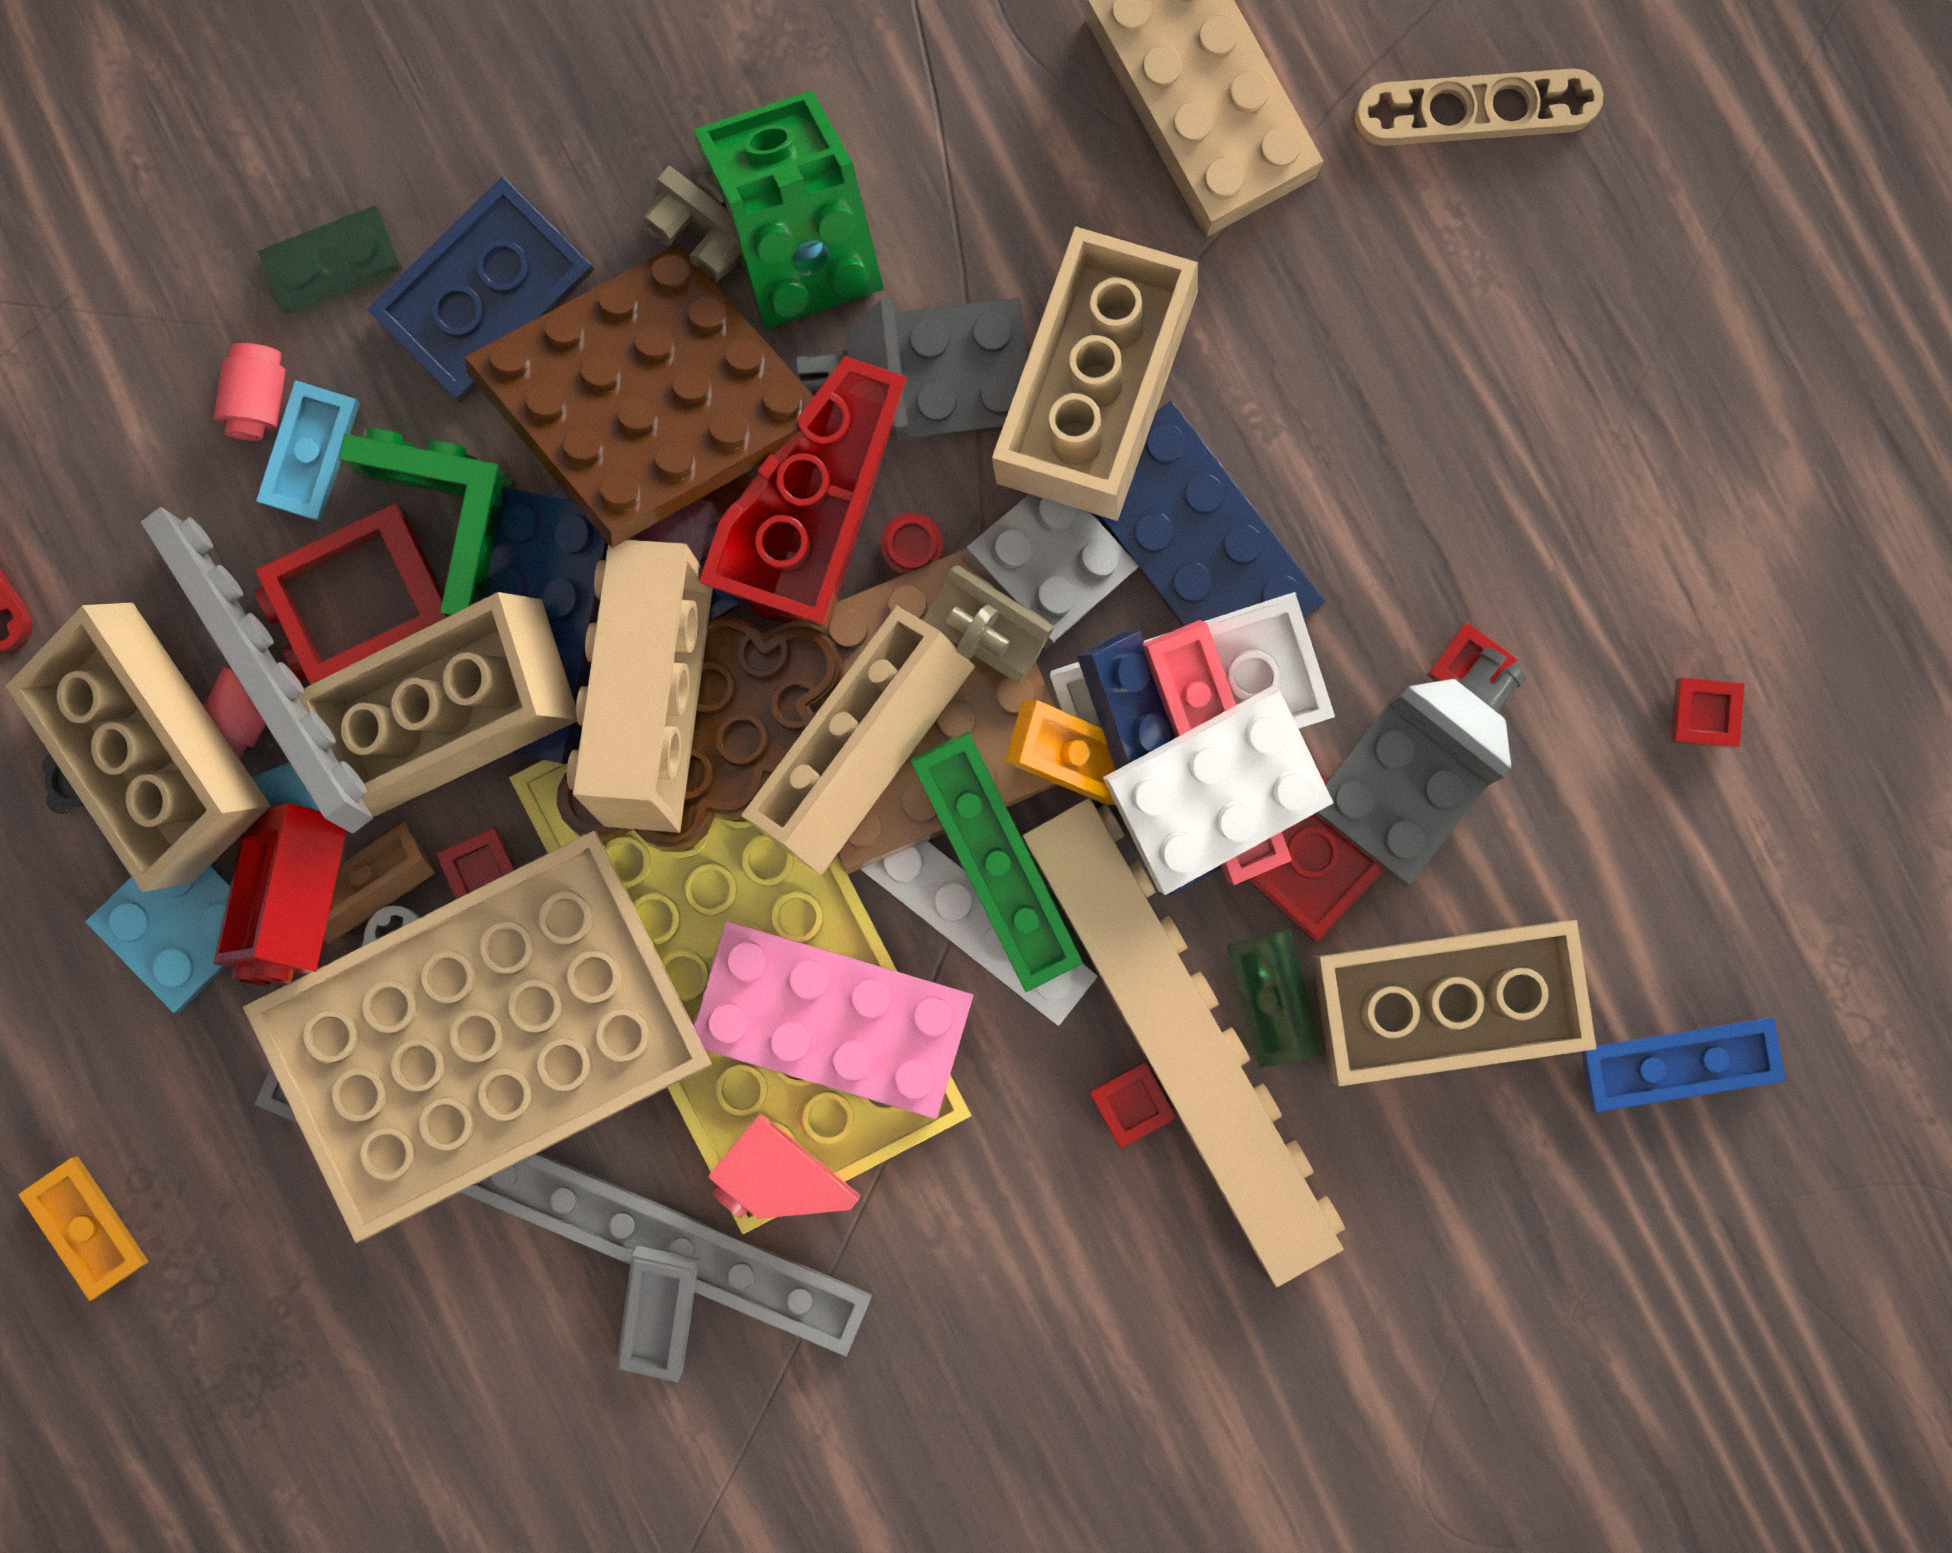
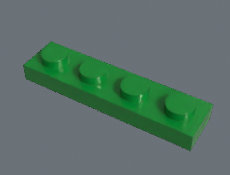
(996, 861)

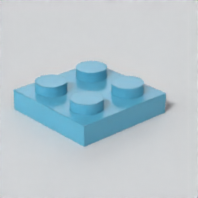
(167, 934)

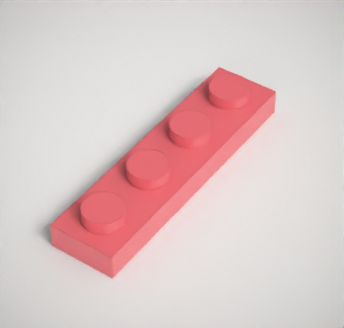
(1193, 692)

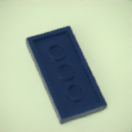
(1199, 532)
(551, 554)

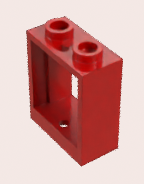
(411, 563)
(280, 896)

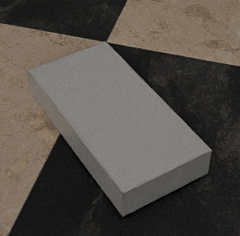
(657, 1313)

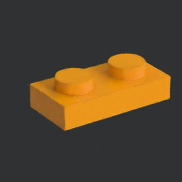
(1061, 750)
(83, 1228)

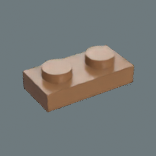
(375, 879)

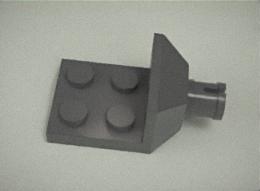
(956, 362)
(1423, 767)

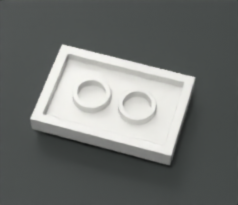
(1218, 790)

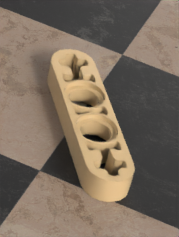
(1477, 98)

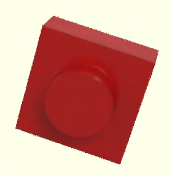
(1463, 653)
(1707, 712)
(475, 862)
(1132, 1104)

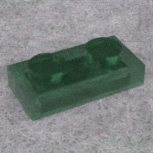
(330, 259)
(1274, 999)

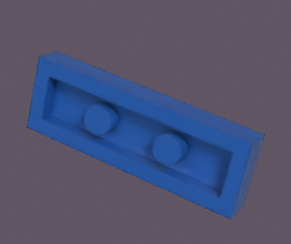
(1683, 1064)

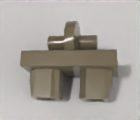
(702, 211)
(988, 624)

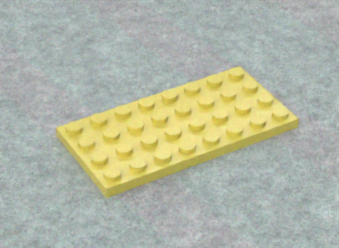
(754, 883)

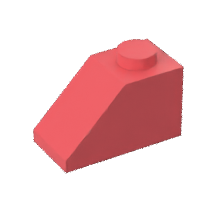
(777, 1177)

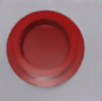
(911, 542)

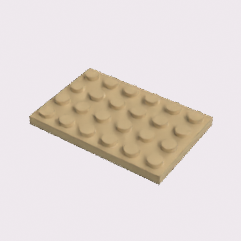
(476, 1036)

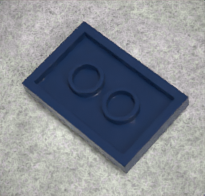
(478, 284)

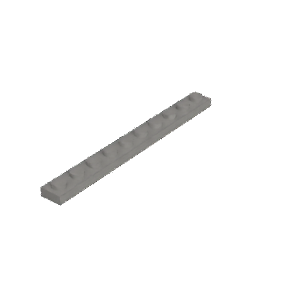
(620, 1220)

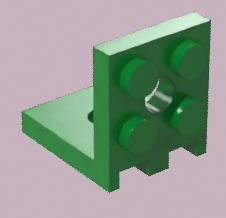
(790, 186)
(445, 470)

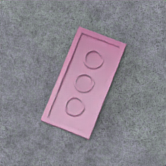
(832, 1019)

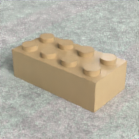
(1207, 103)
(1096, 373)
(641, 686)
(446, 699)
(137, 745)
(1454, 1003)

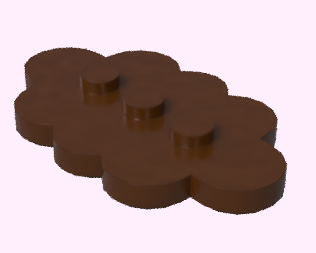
(748, 716)

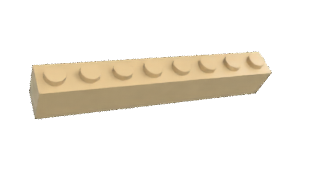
(1183, 1043)

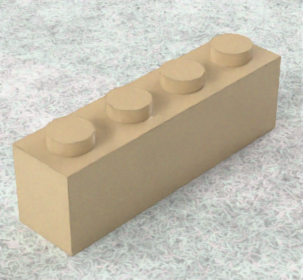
(858, 740)

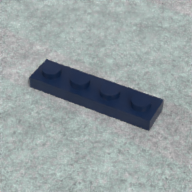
(1127, 703)

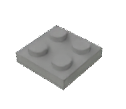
(1050, 561)

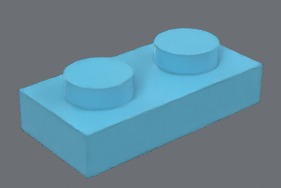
(307, 451)

